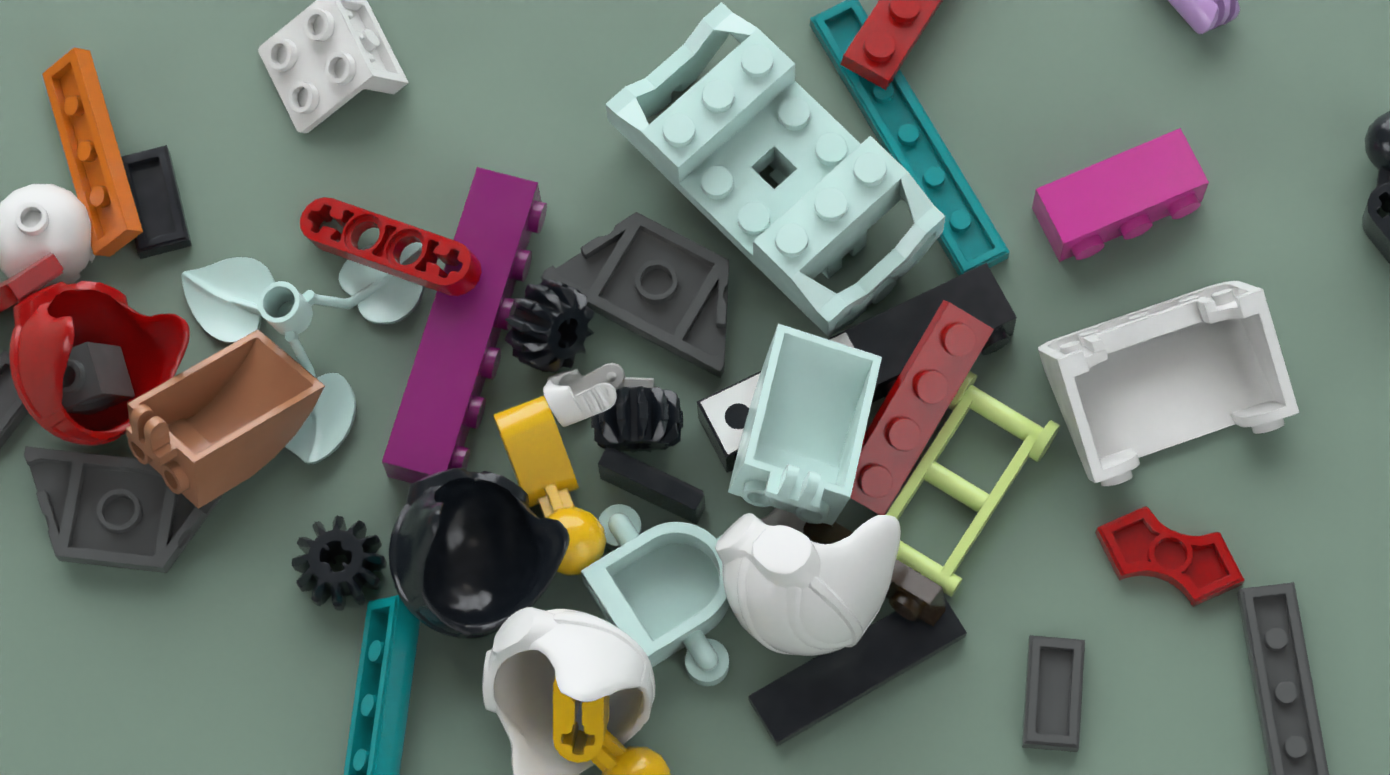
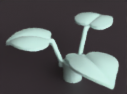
(240, 291)

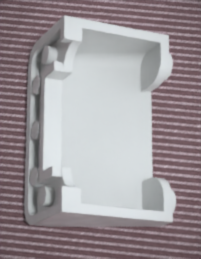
(1169, 377)

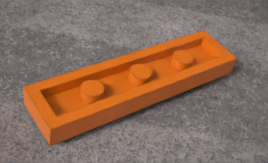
(92, 151)

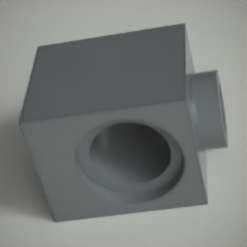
(95, 379)

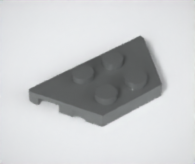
(656, 288)
(112, 510)

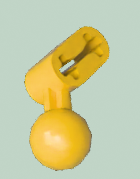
(548, 477)
(596, 741)

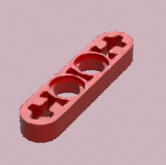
(391, 242)

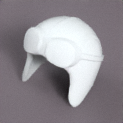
(802, 592)
(588, 662)

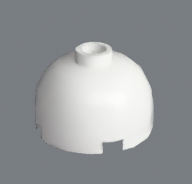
(44, 221)

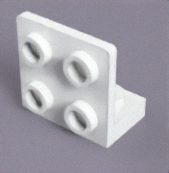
(328, 59)

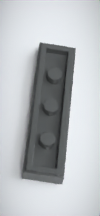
(1282, 680)

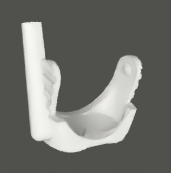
(580, 397)

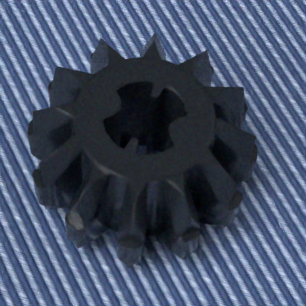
(549, 326)
(640, 420)
(319, 552)

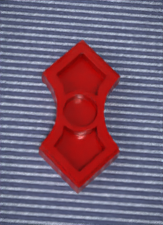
(29, 281)
(1193, 564)

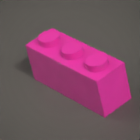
(1120, 196)

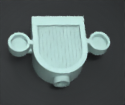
(662, 590)

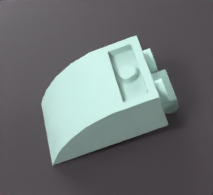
(805, 426)

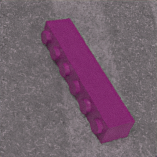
(464, 329)

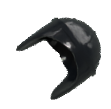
(471, 552)

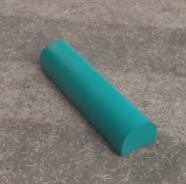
(382, 689)

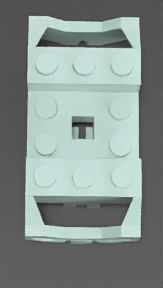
(757, 116)

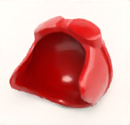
(78, 313)

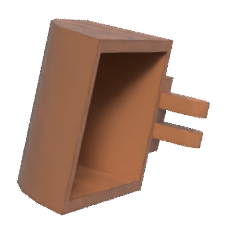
(222, 417)

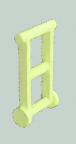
(1035, 445)

